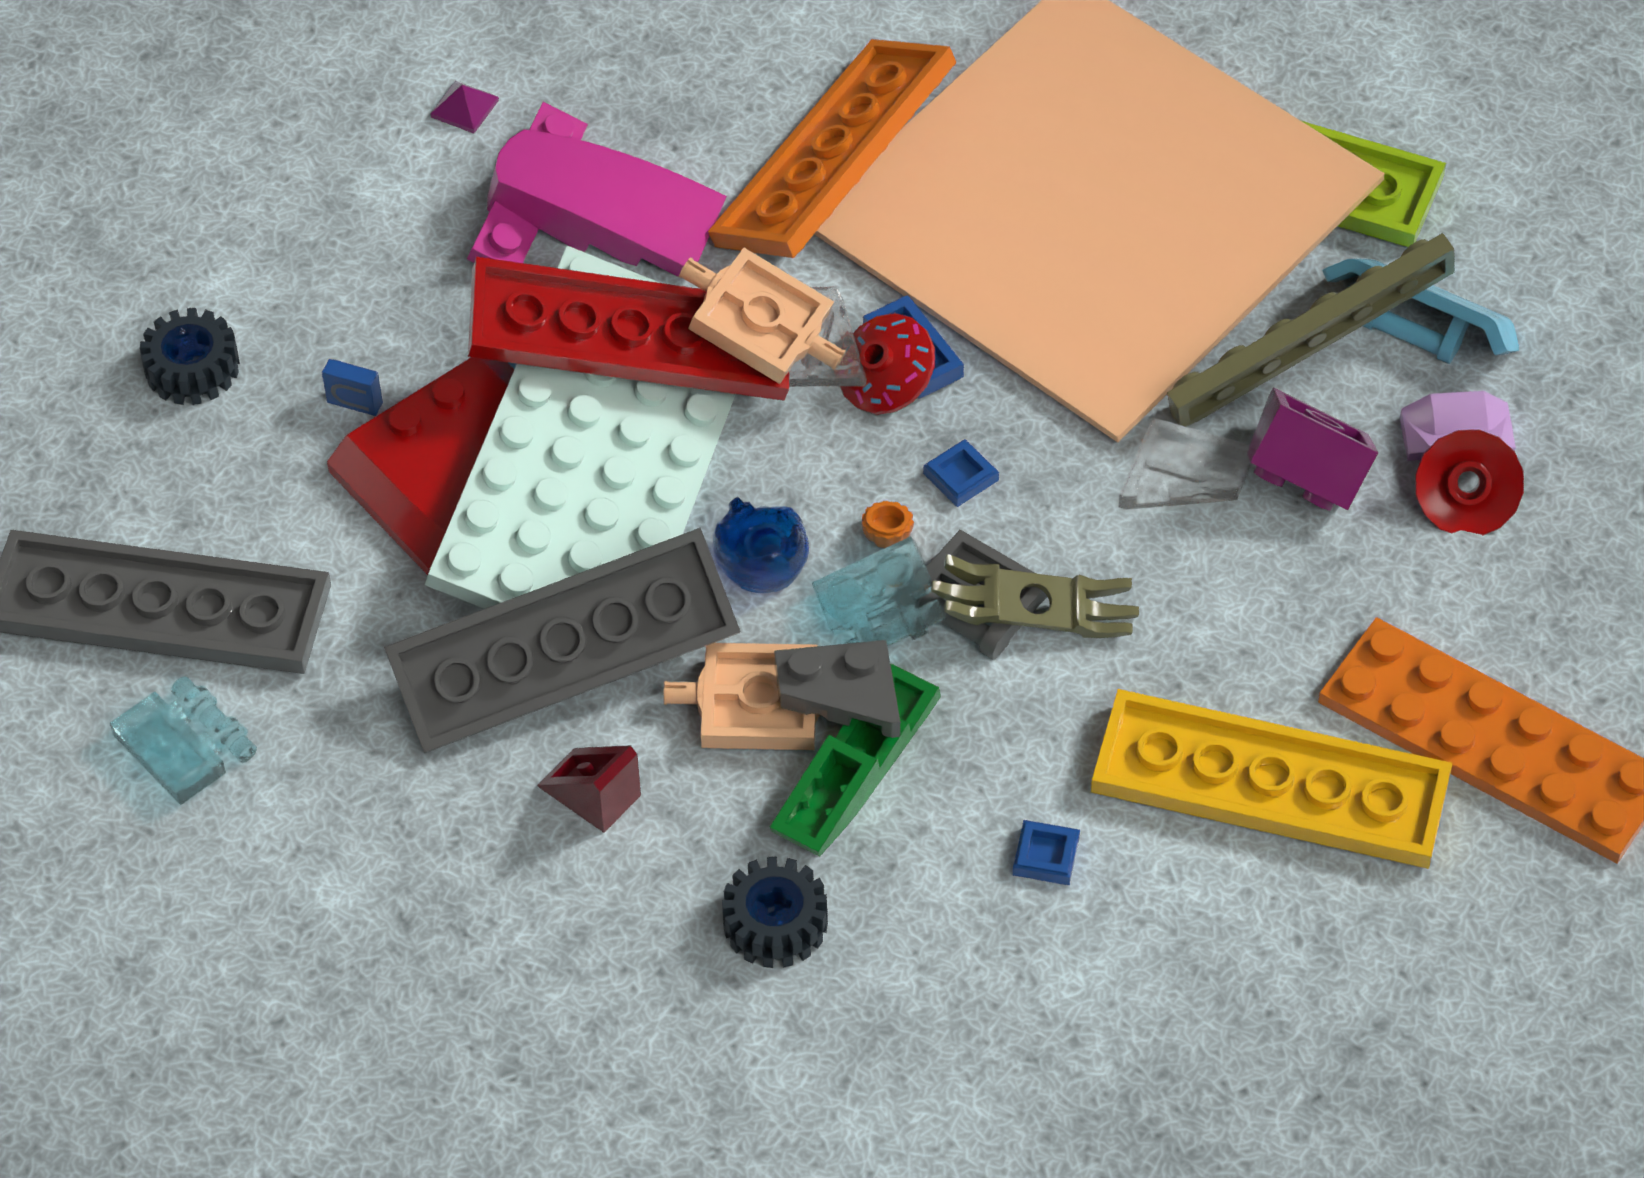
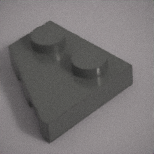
(840, 683)

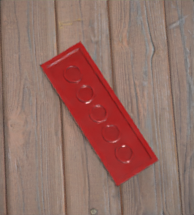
(601, 328)

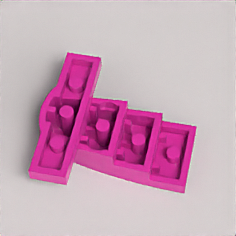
(591, 197)

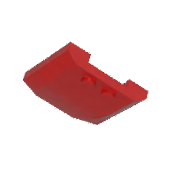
(419, 455)

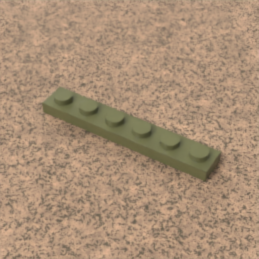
(1325, 323)

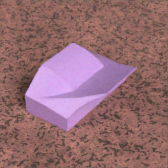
(1447, 412)

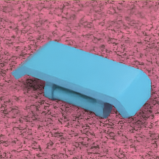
(1497, 327)

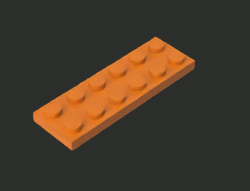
(832, 148)
(1492, 738)

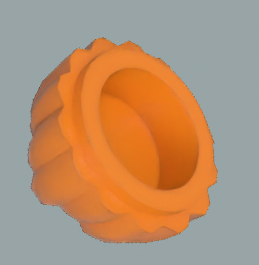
(887, 523)

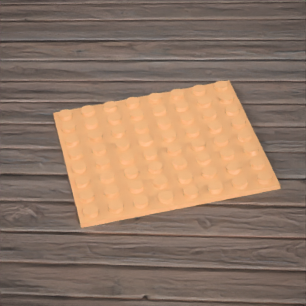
(1096, 207)

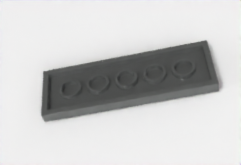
(160, 601)
(562, 640)

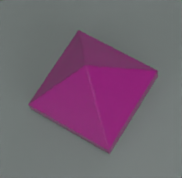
(464, 107)

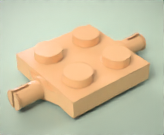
(761, 315)
(742, 700)

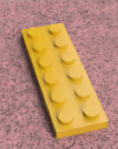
(1272, 778)

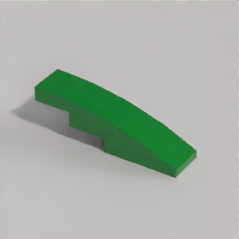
(851, 769)

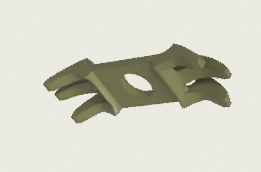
(1068, 600)

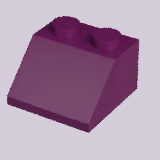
(1310, 451)

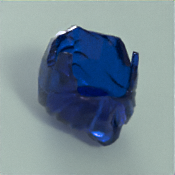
(760, 546)

